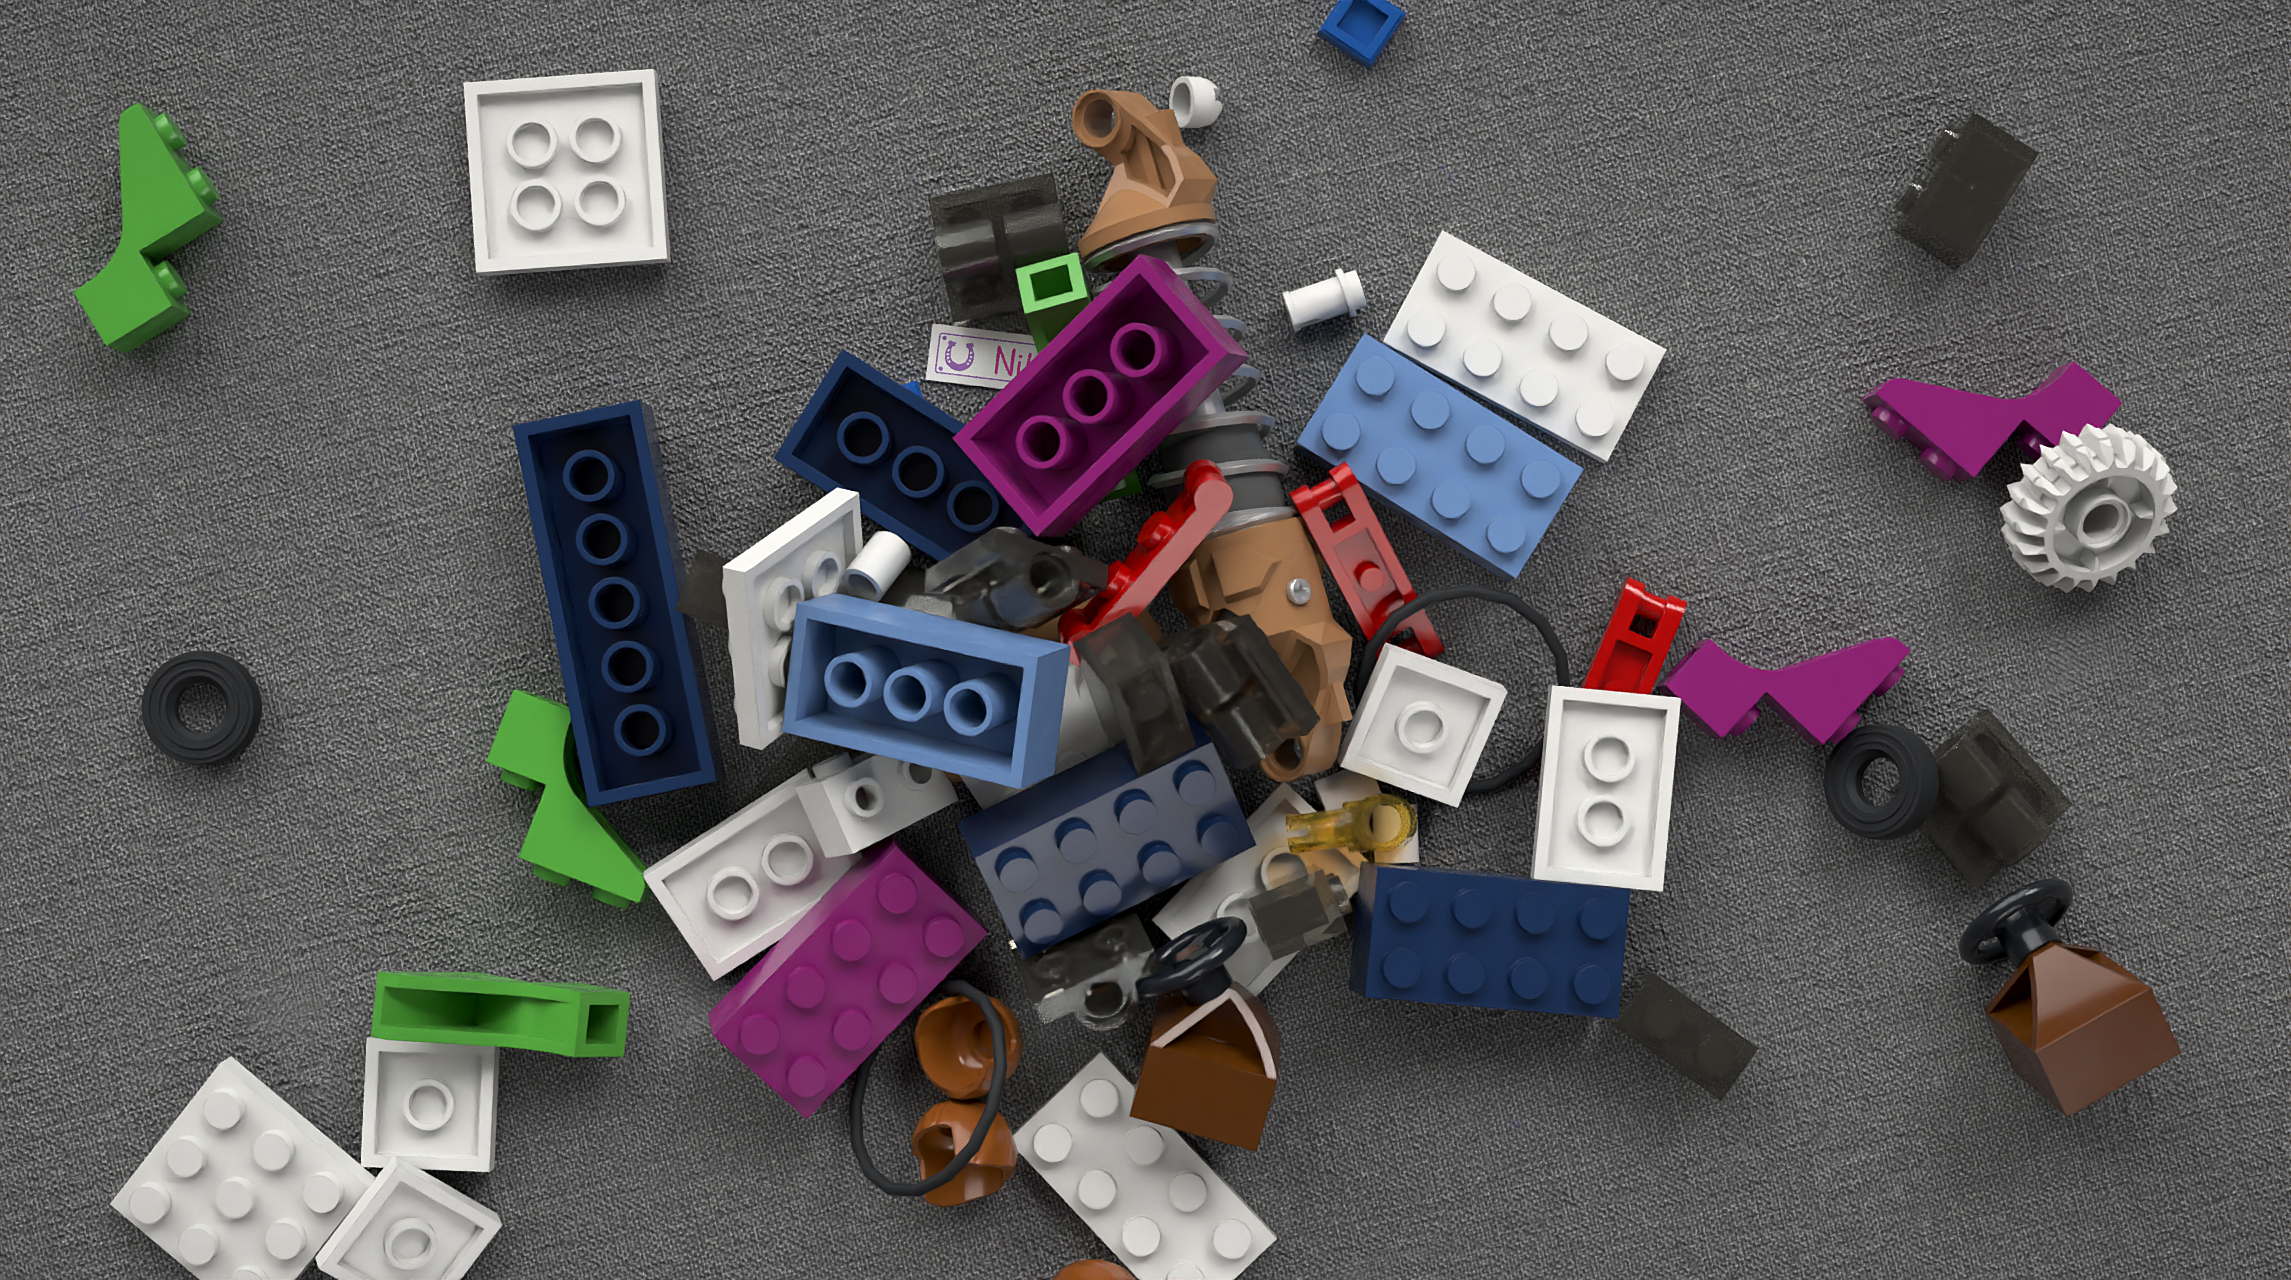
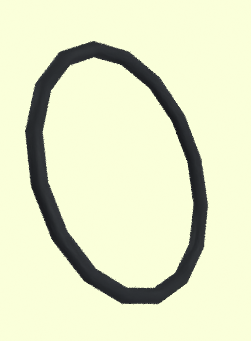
(1487, 594)
(982, 1127)

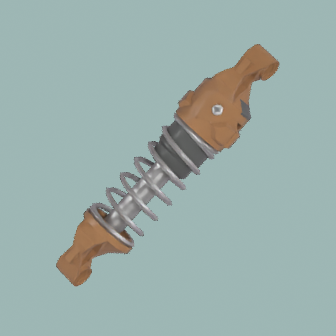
(1260, 550)

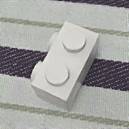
(869, 799)

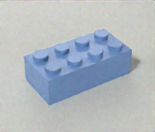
(1439, 458)
(926, 689)

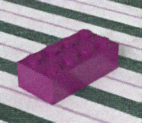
(1100, 397)
(846, 975)

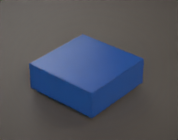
(1361, 28)

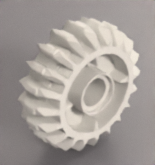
(2088, 508)

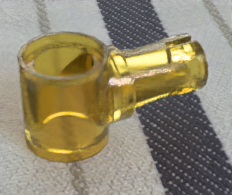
(1350, 827)

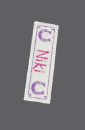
(977, 356)

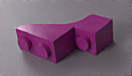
(1965, 429)
(1810, 696)

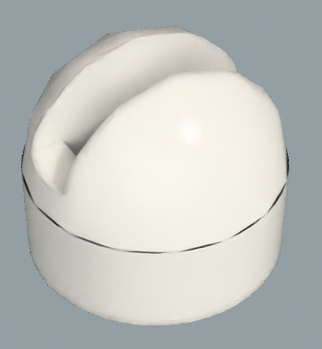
(1195, 102)

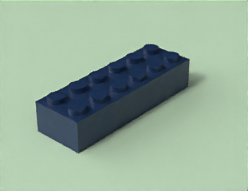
(612, 601)

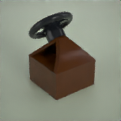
(2068, 1012)
(1209, 1048)

